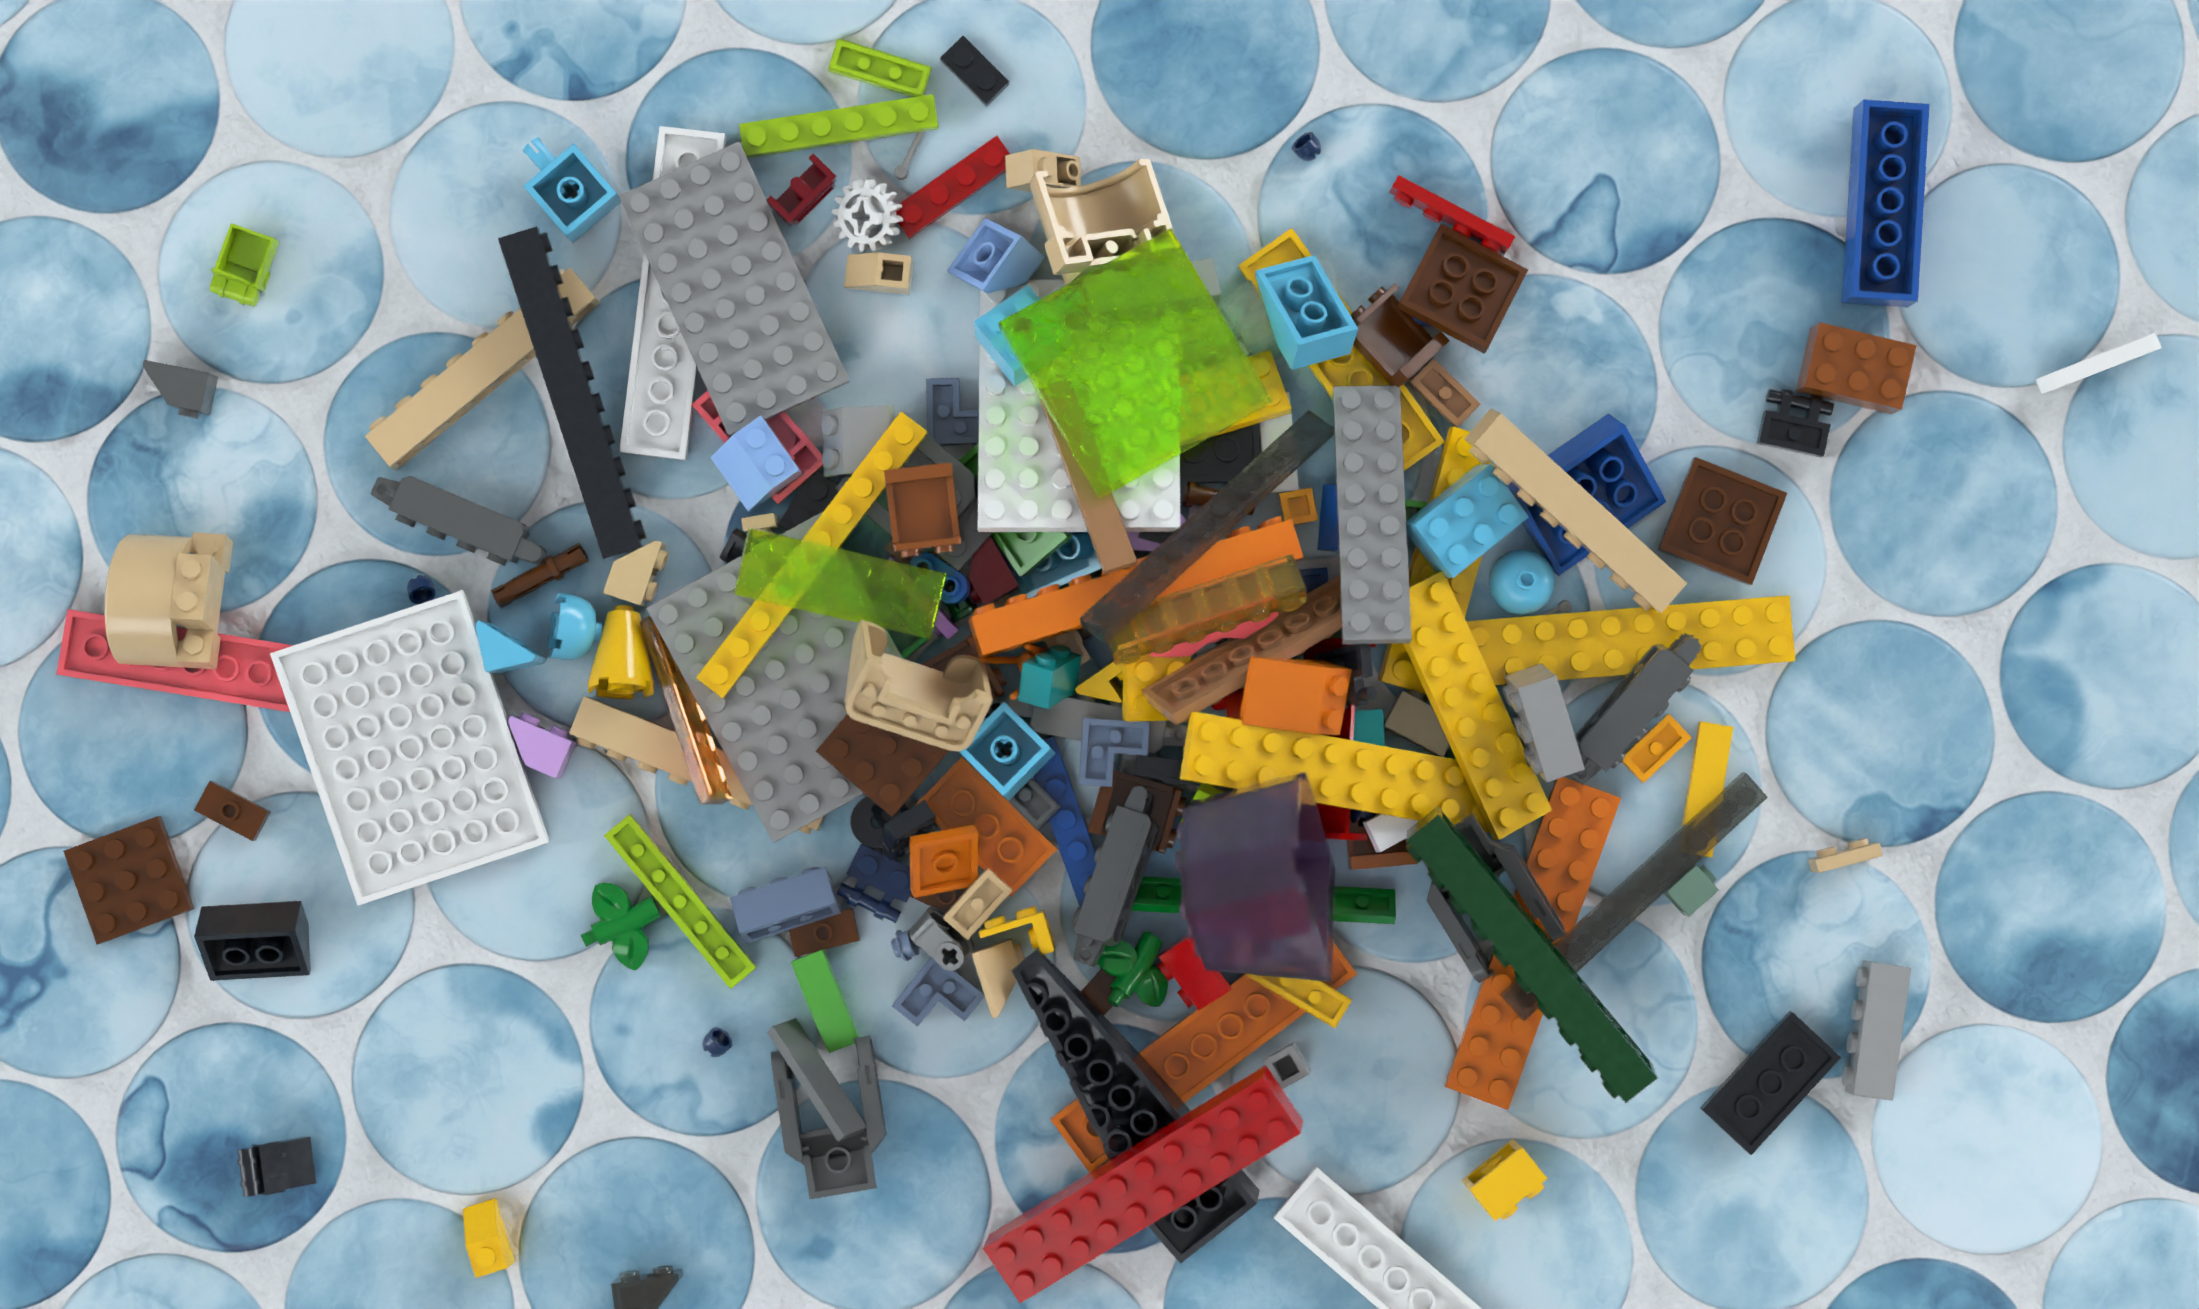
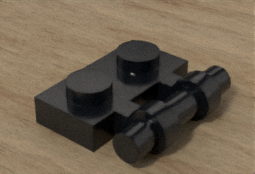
(1792, 432)
(1359, 660)

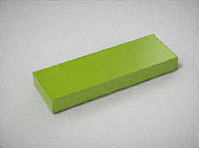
(879, 69)

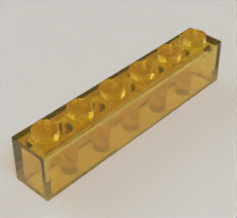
(1210, 608)

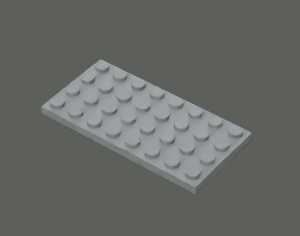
(734, 288)

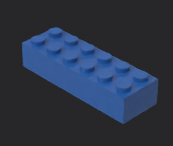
(1885, 203)

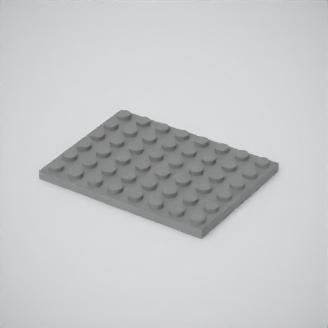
(780, 703)

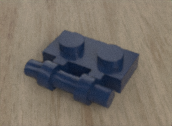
(878, 871)

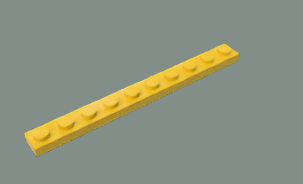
(831, 530)

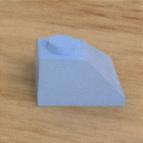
(996, 259)

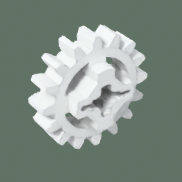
(860, 228)

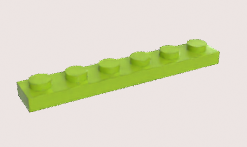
(839, 126)
(680, 901)

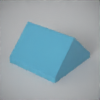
(504, 652)

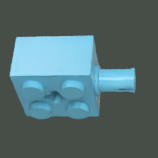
(561, 175)
(992, 338)
(1027, 750)

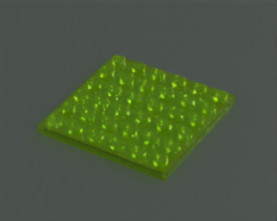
(1134, 363)

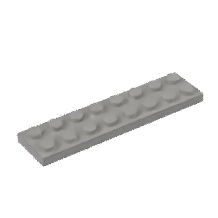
(1371, 515)

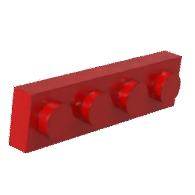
(953, 187)
(1438, 209)

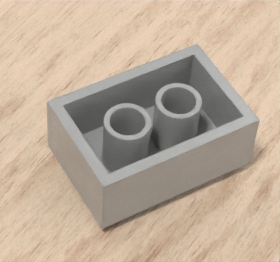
(1543, 722)

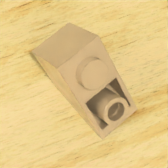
(1061, 168)
(879, 272)
(635, 573)

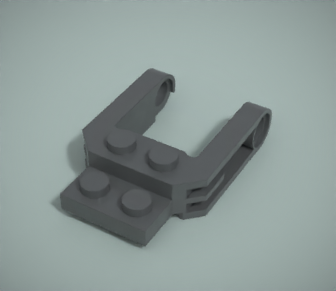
(966, 502)
(1500, 858)
(830, 1164)

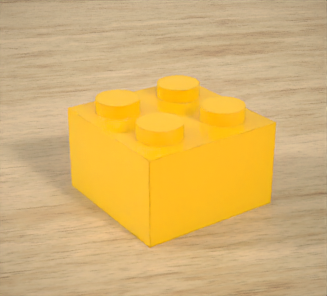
(1505, 1180)

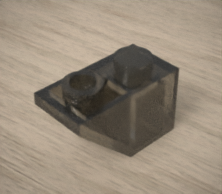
(644, 1290)

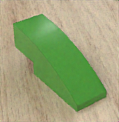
(825, 1000)

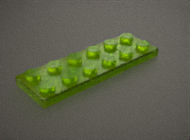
(839, 583)

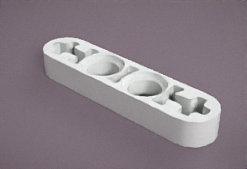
(2098, 363)

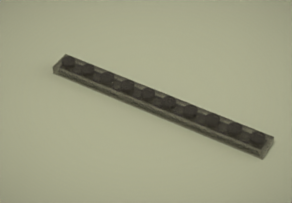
(1206, 527)
(1649, 882)

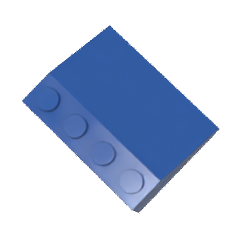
(1611, 471)

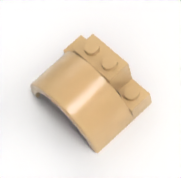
(1100, 219)
(160, 586)

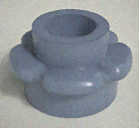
(904, 946)

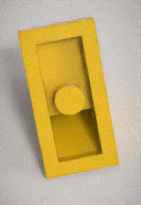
(1103, 684)

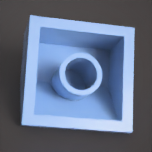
(755, 463)

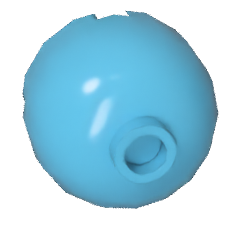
(1521, 582)
(572, 628)

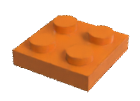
(943, 860)

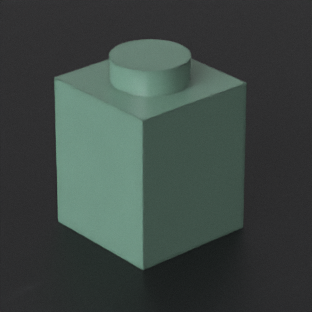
(1692, 890)

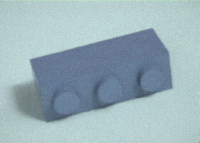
(785, 904)

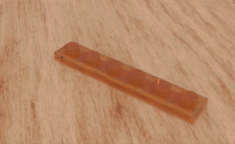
(688, 722)

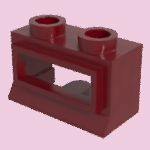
(804, 192)

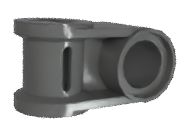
(940, 939)

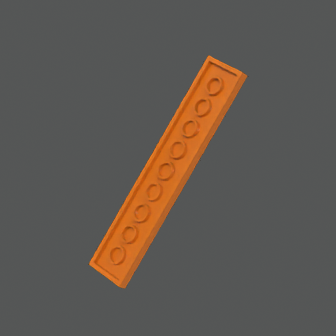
(1563, 865)
(1202, 1049)

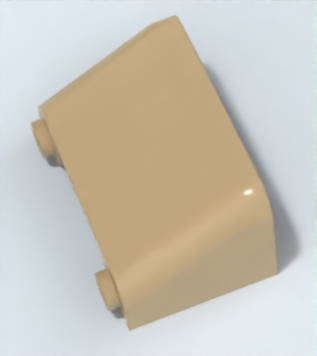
(914, 698)

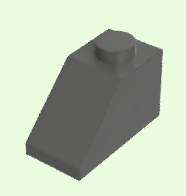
(183, 387)

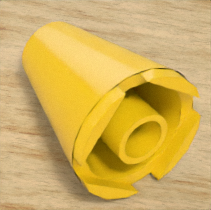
(621, 658)

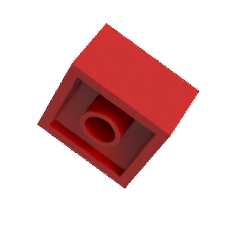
(1196, 983)

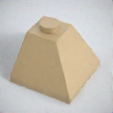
(994, 969)

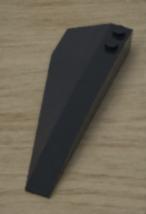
(1124, 1098)

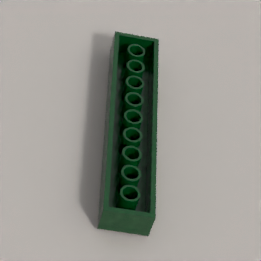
(1531, 954)

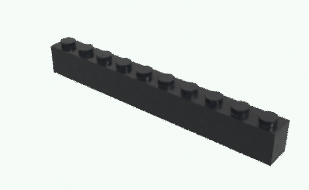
(571, 391)

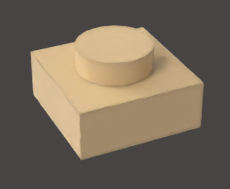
(763, 522)

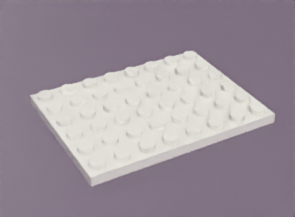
(1022, 471)
(409, 747)

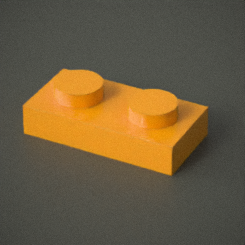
(1655, 748)

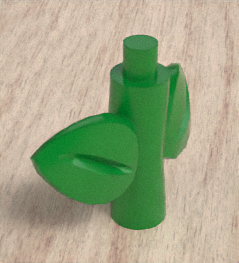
(621, 924)
(1135, 971)

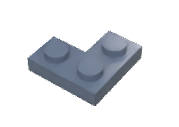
(944, 419)
(1104, 738)
(936, 985)

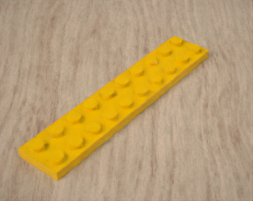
(1616, 639)
(1339, 769)

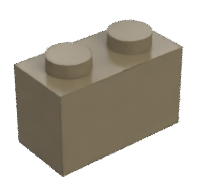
(1416, 722)

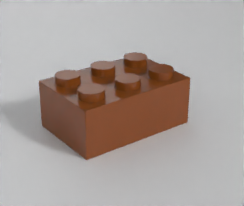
(1856, 368)

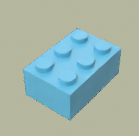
(1465, 521)

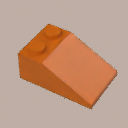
(1295, 695)

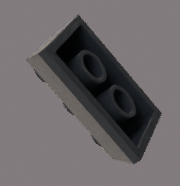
(254, 940)

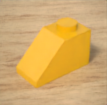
(486, 1238)

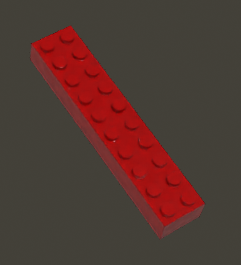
(1143, 1184)

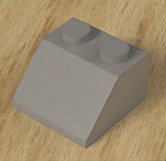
(851, 435)

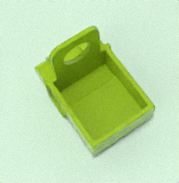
(243, 265)

